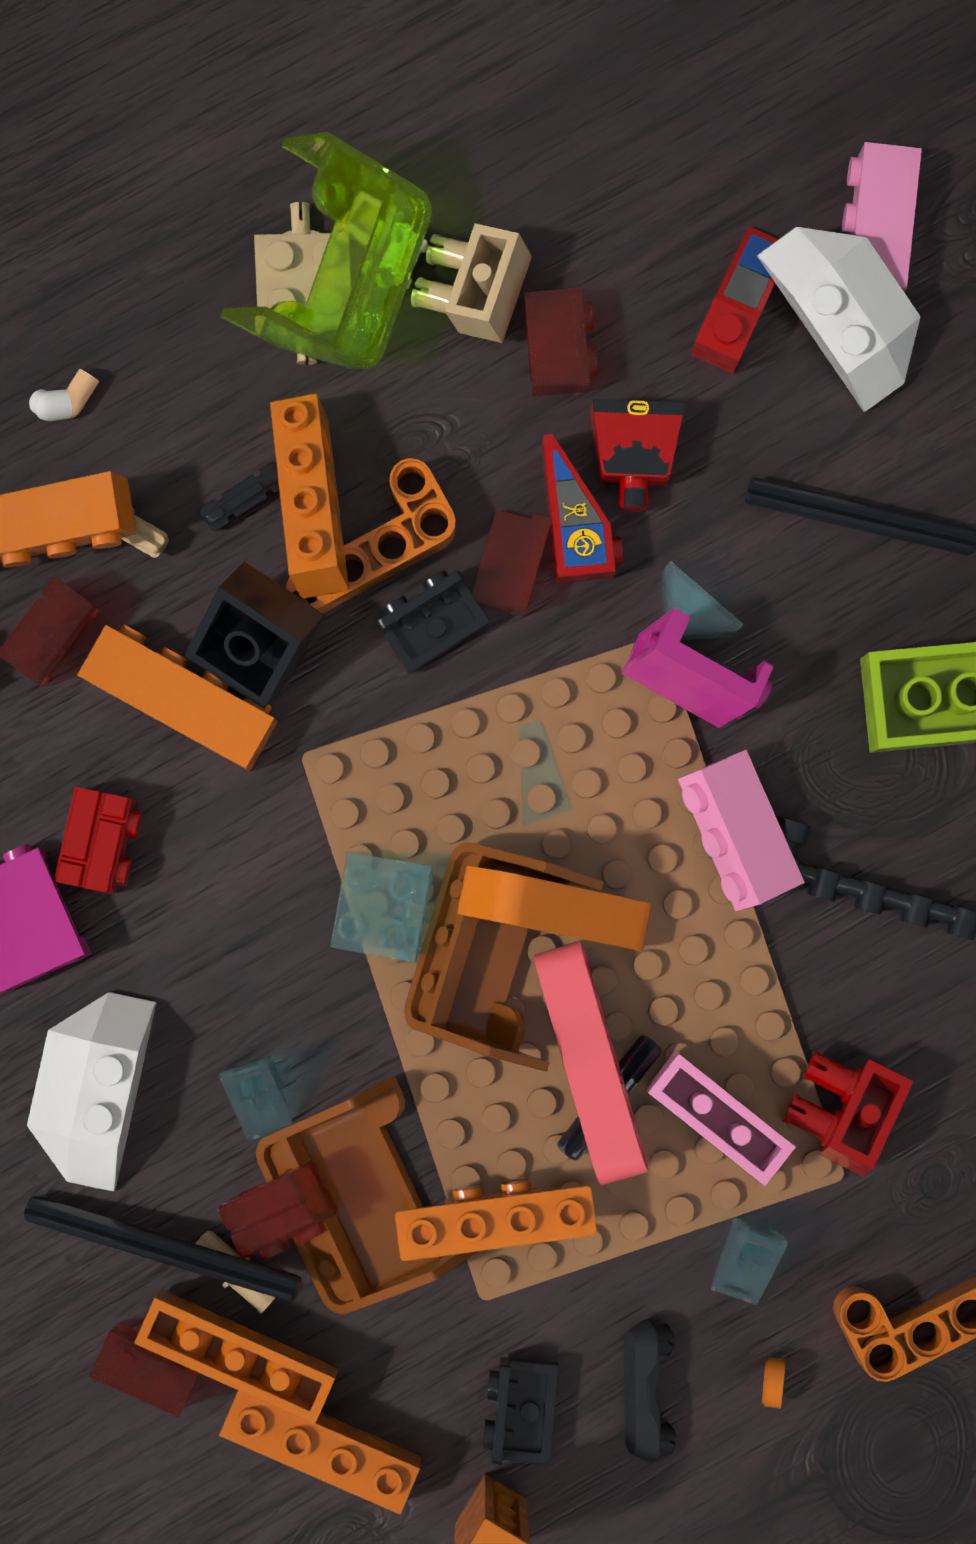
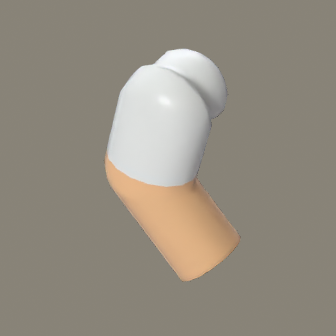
(64, 403)

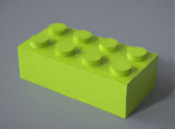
(920, 697)

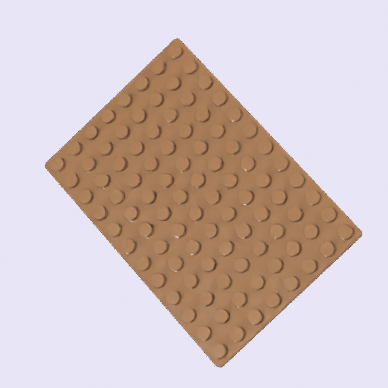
(693, 989)

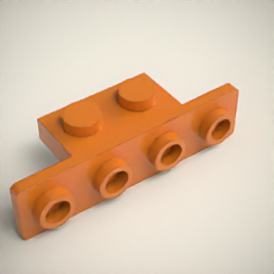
(495, 1220)

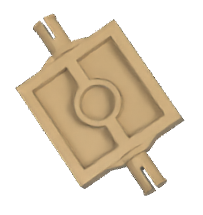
(289, 263)

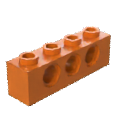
(309, 496)
(236, 1356)
(325, 1451)

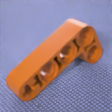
(405, 527)
(554, 908)
(899, 1331)

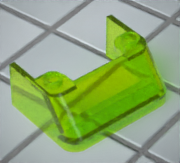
(363, 267)

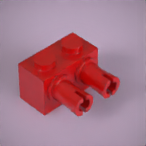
(868, 1112)

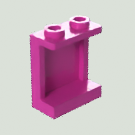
(691, 678)
(34, 921)

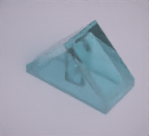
(707, 616)
(257, 1097)
(748, 1261)

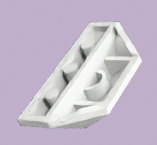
(847, 307)
(91, 1087)

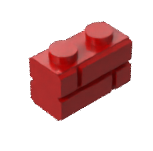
(97, 841)

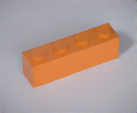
(65, 516)
(178, 697)
(493, 1516)

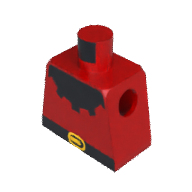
(635, 446)

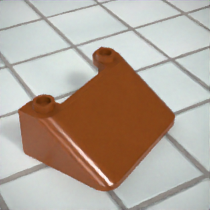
(359, 1252)

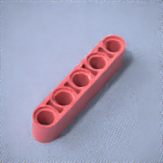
(591, 1063)

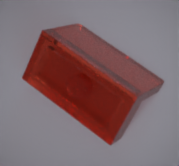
(511, 561)

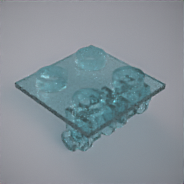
(382, 907)

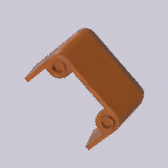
(472, 961)

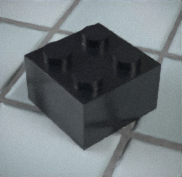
(253, 634)

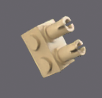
(486, 283)

